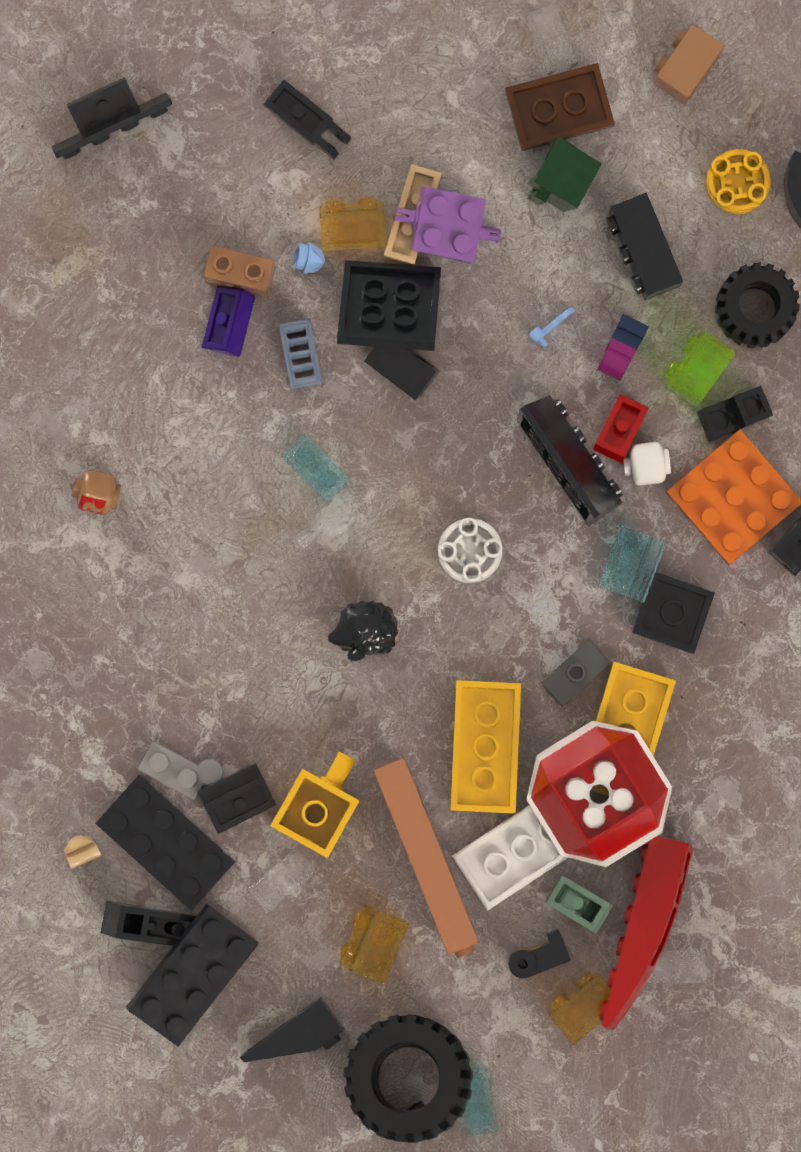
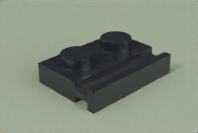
(236, 797)

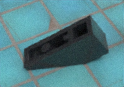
(144, 923)
(302, 1033)

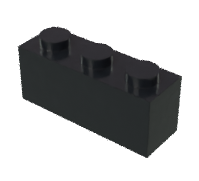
(644, 247)

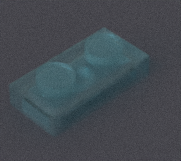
(316, 468)
(480, 1109)

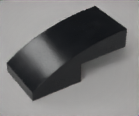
(734, 413)

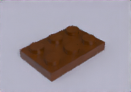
(559, 106)

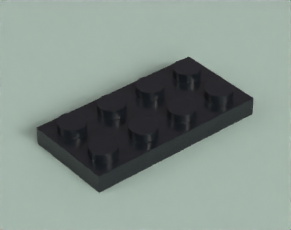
(165, 842)
(192, 975)

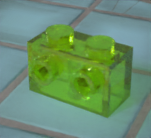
(699, 368)

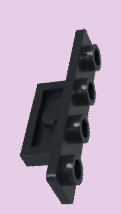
(106, 112)

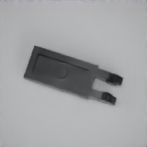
(304, 117)

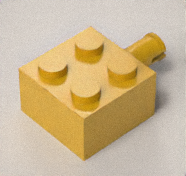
(318, 807)

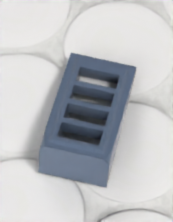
(297, 326)

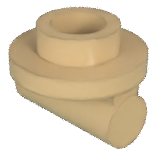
(80, 851)

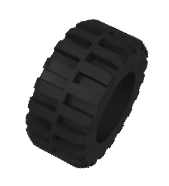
(364, 1068)

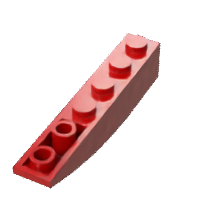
(649, 923)

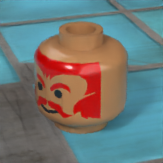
(96, 492)

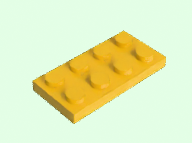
(635, 702)
(485, 746)

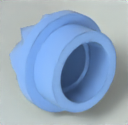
(308, 258)

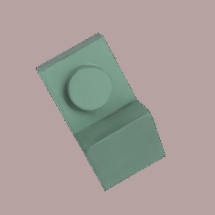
(579, 904)

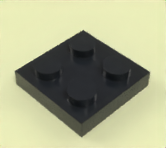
(673, 613)

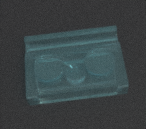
(632, 564)

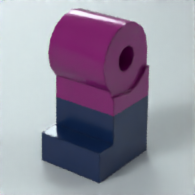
(622, 347)

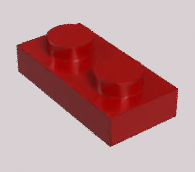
(620, 428)

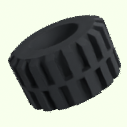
(776, 286)

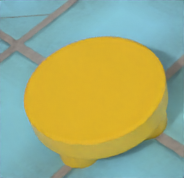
(738, 181)

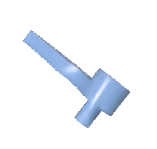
(538, 334)

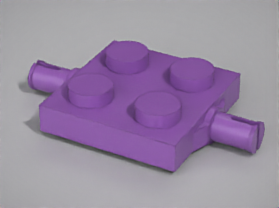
(447, 224)

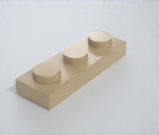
(401, 233)

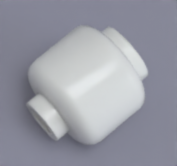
(647, 463)

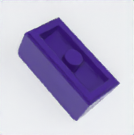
(228, 321)

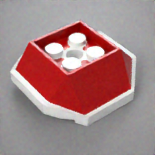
(604, 757)

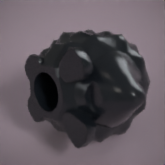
(365, 630)

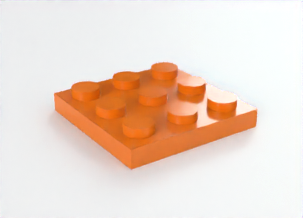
(734, 497)

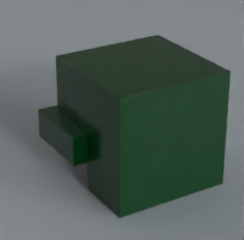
(563, 176)

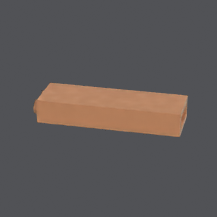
(427, 858)

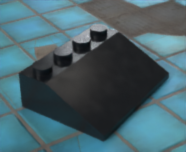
(568, 459)

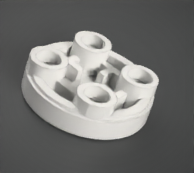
(470, 550)

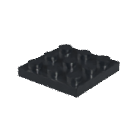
(389, 305)

